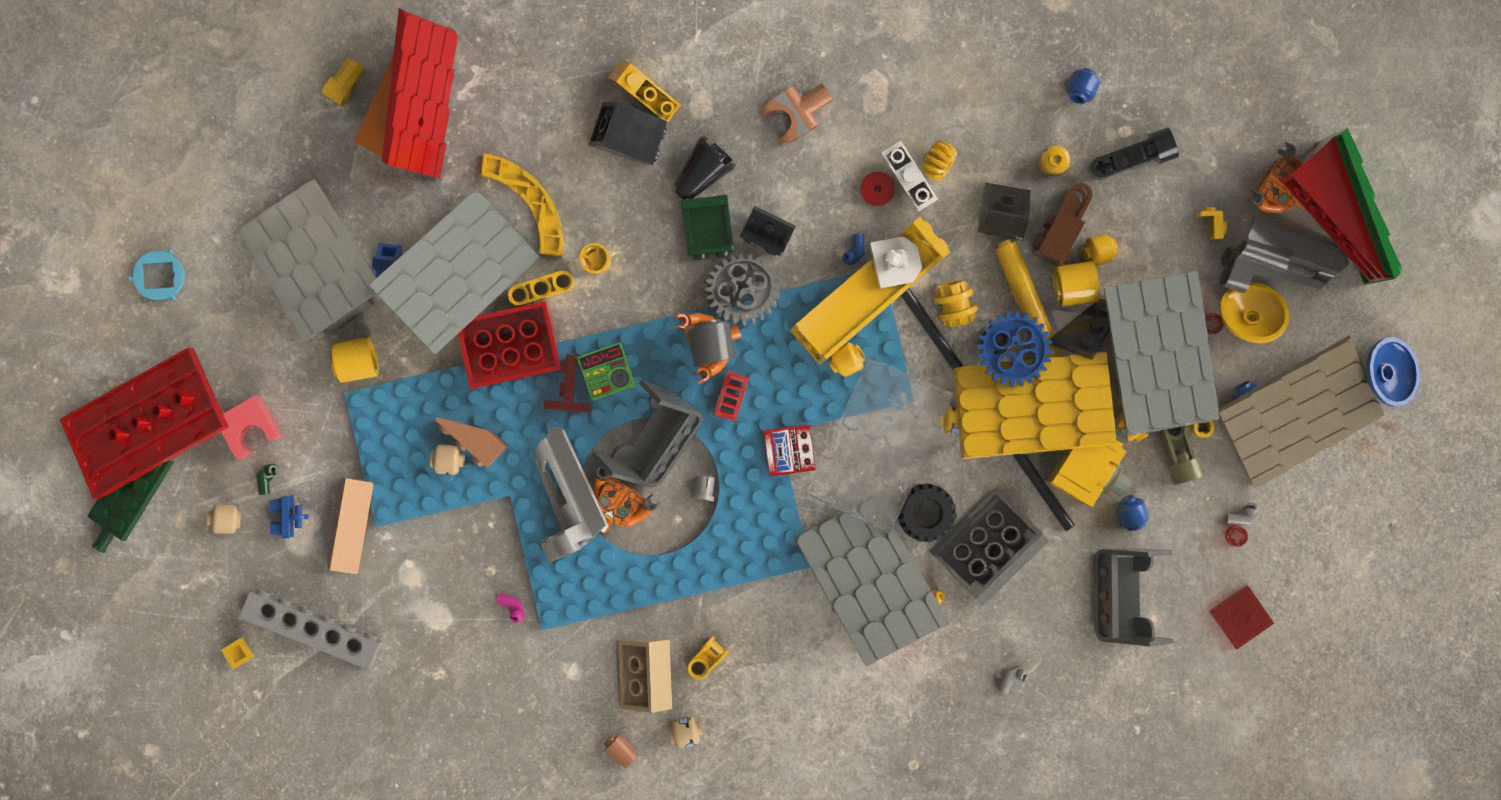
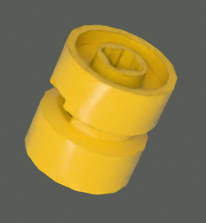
(595, 259)

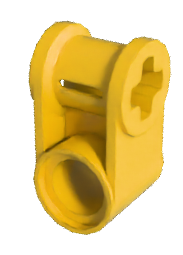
(707, 657)

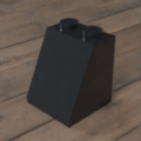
(628, 133)

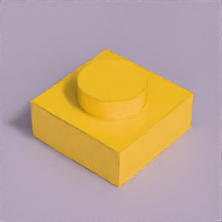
(237, 653)

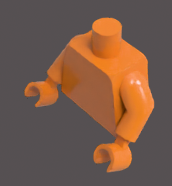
(689, 320)

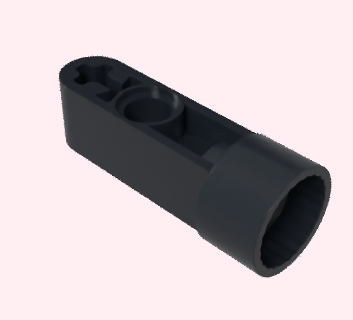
(1159, 148)

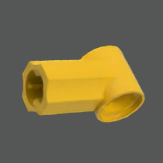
(340, 86)

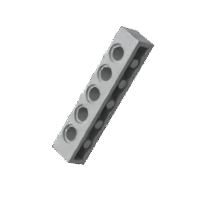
(254, 612)

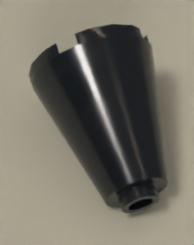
(702, 169)

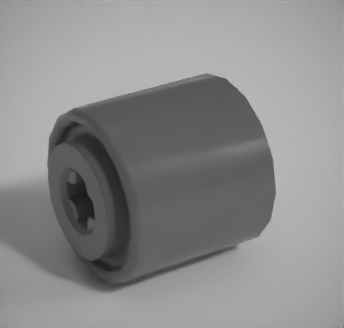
(711, 342)

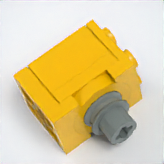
(1088, 471)

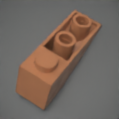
(478, 441)

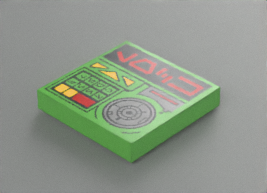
(606, 371)

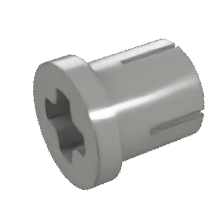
(703, 489)

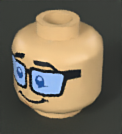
(685, 732)

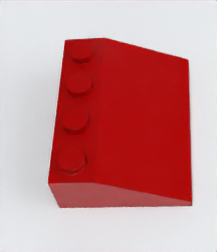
(509, 345)

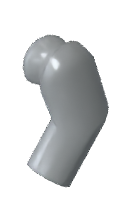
(1010, 676)

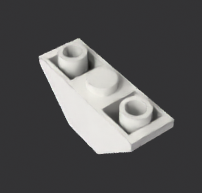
(908, 176)

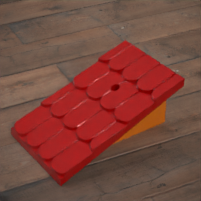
(412, 101)

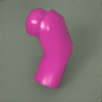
(514, 606)

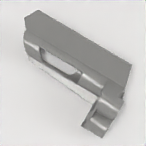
(577, 507)

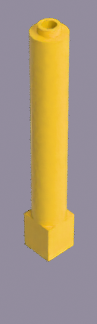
(1024, 289)

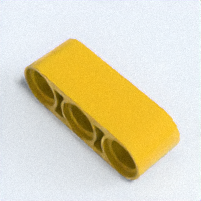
(530, 288)

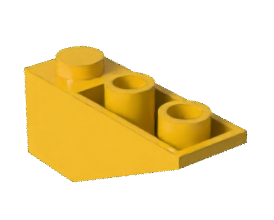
(644, 90)

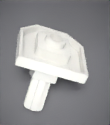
(895, 261)

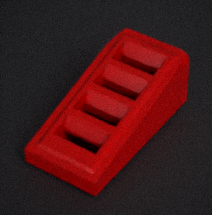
(724, 414)

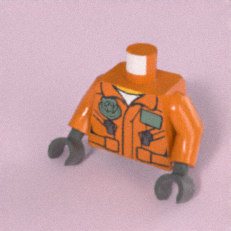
(1271, 194)
(619, 502)

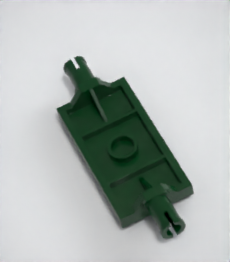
(123, 507)

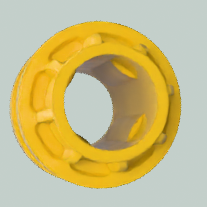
(955, 303)

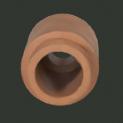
(620, 750)

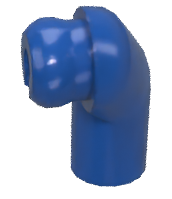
(856, 252)

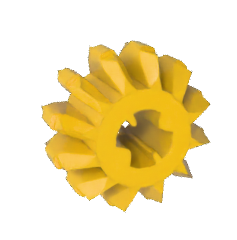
(939, 160)

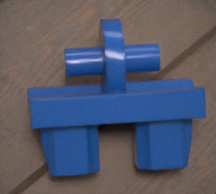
(286, 527)

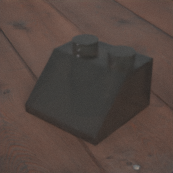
(1004, 211)

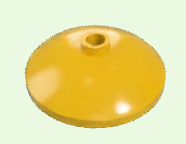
(1261, 306)

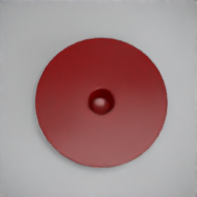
(877, 188)

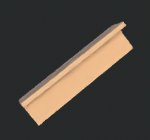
(350, 525)

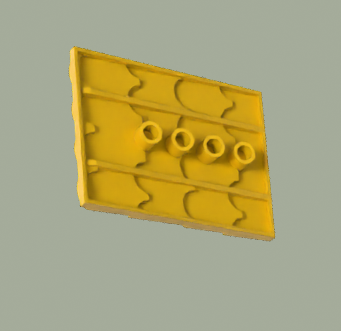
(1056, 412)

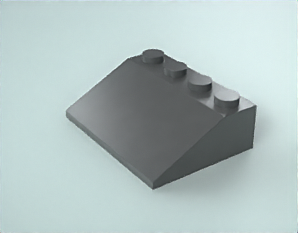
(989, 546)

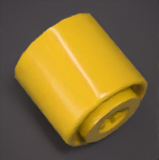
(1076, 284)
(354, 359)

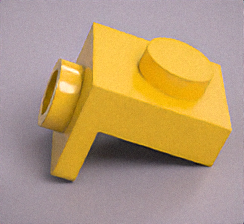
(1217, 226)

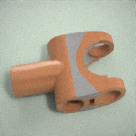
(798, 110)

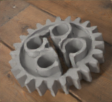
(760, 296)

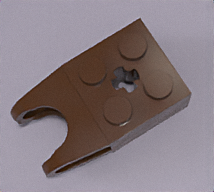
(1062, 226)

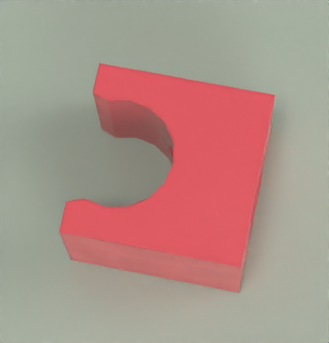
(243, 417)

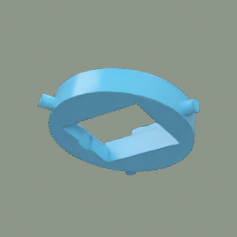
(158, 257)

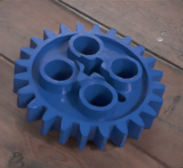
(1010, 328)

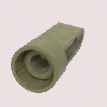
(1185, 465)

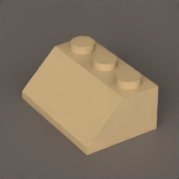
(645, 674)

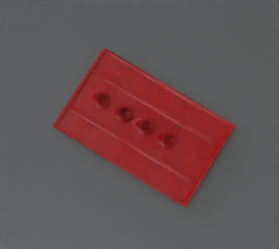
(143, 423)

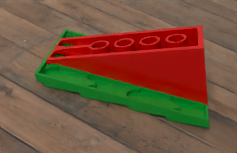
(1342, 202)

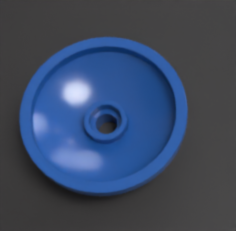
(1393, 371)

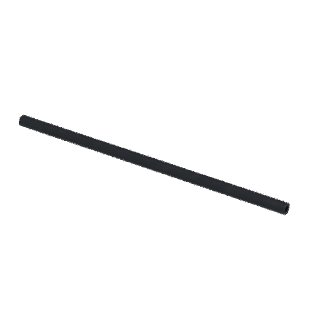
(954, 362)

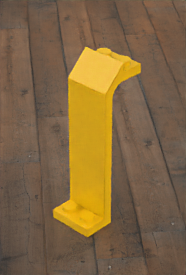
(860, 298)

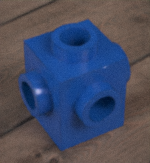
(382, 259)

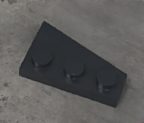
(1085, 332)

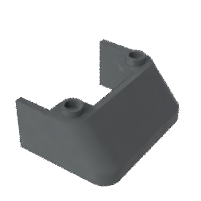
(658, 443)
(1119, 596)

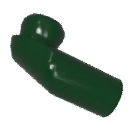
(264, 476)

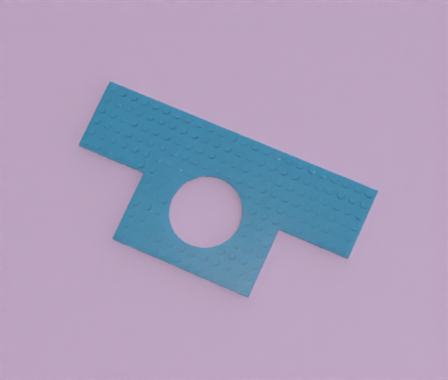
(754, 512)

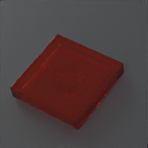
(1241, 617)

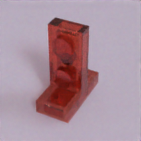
(567, 389)

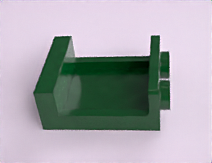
(707, 227)

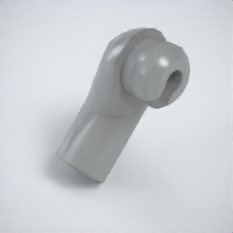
(1244, 517)

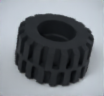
(944, 522)

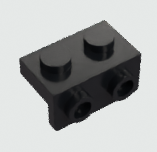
(767, 231)

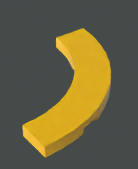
(535, 197)

